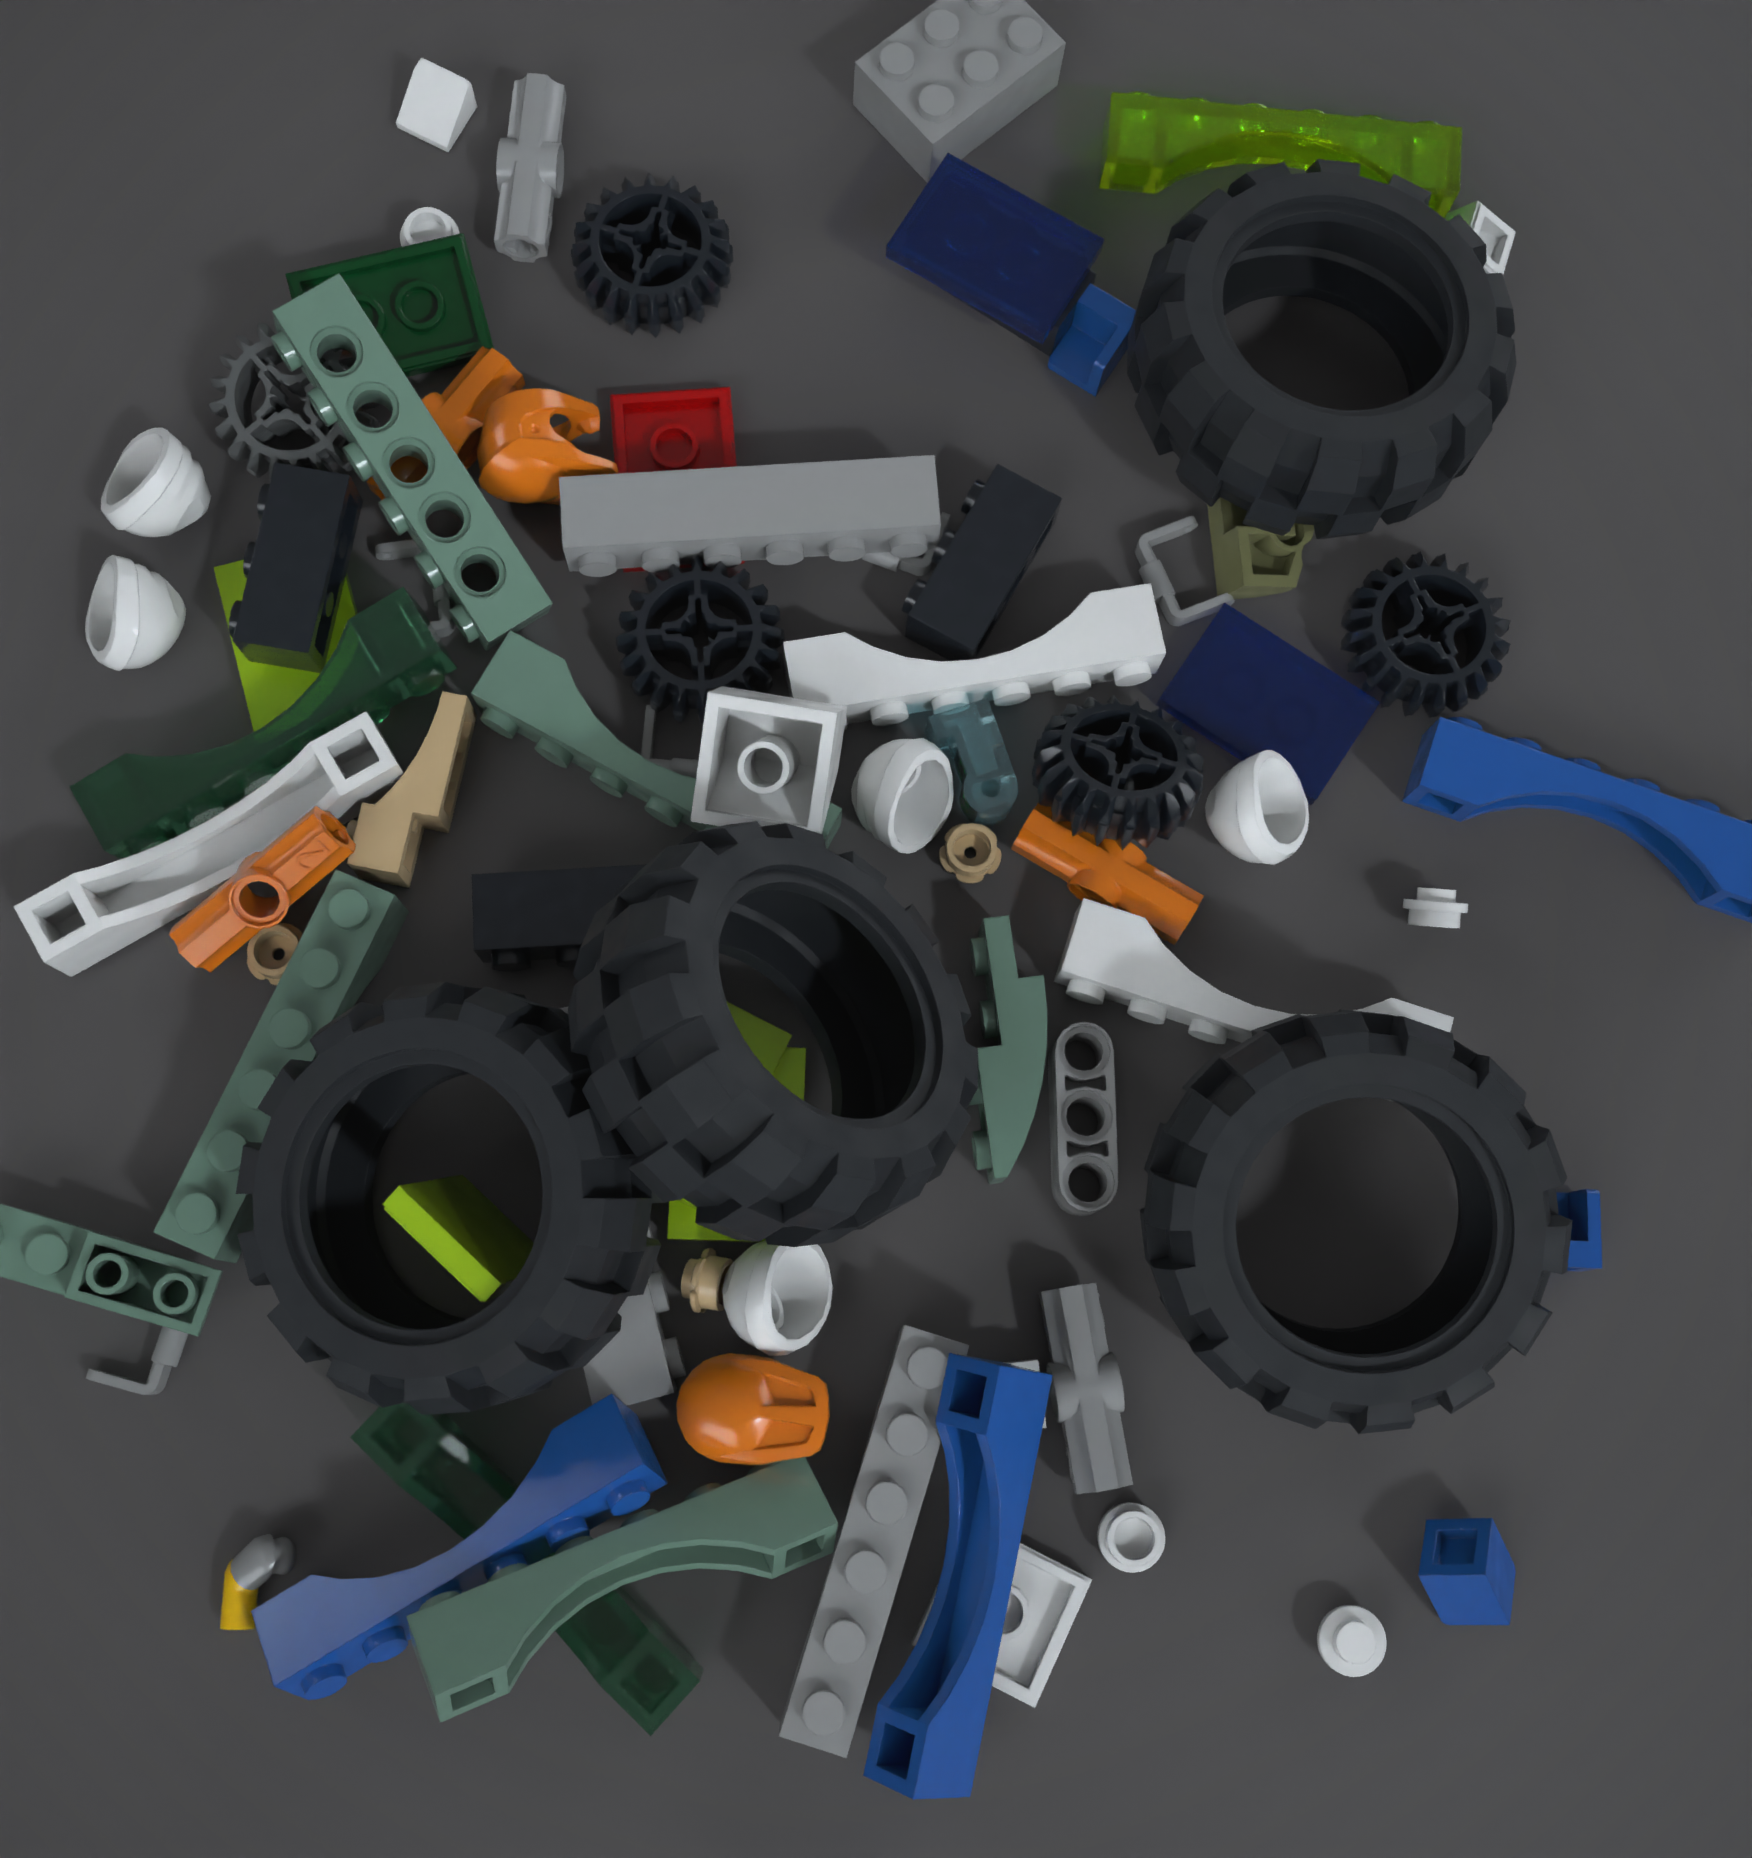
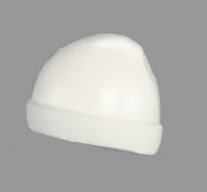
(155, 487)
(132, 615)
(904, 793)
(1259, 809)
(778, 1296)

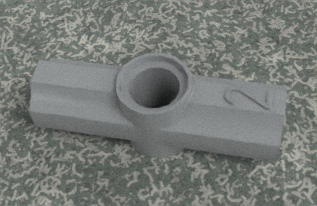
(530, 168)
(1085, 1388)

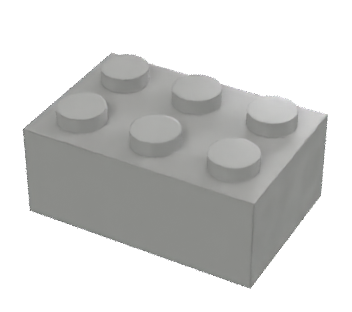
(956, 77)

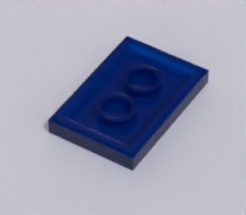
(994, 248)
(1263, 695)

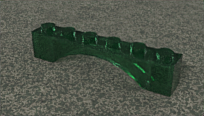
(377, 664)
(464, 1489)

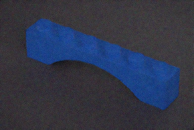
(1472, 773)
(584, 1475)
(937, 1707)

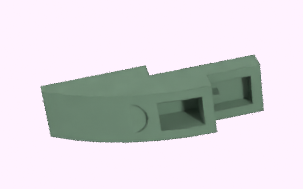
(1013, 1068)
(105, 1271)

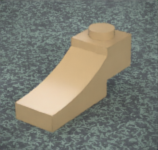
(422, 798)

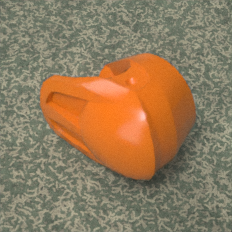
(526, 456)
(752, 1410)

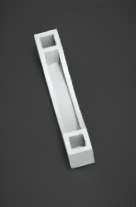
(1103, 640)
(126, 899)
(1125, 961)

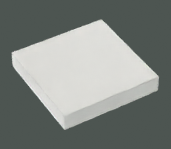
(1036, 1623)

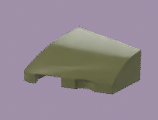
(1251, 559)

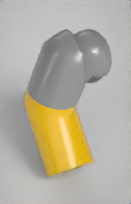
(247, 1573)

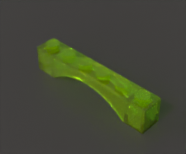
(1165, 139)

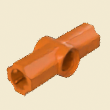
(462, 410)
(288, 864)
(1108, 873)

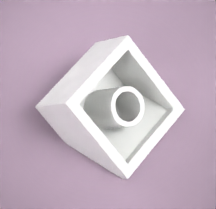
(767, 759)

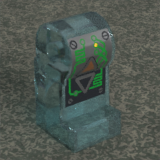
(979, 759)

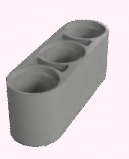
(1097, 1091)

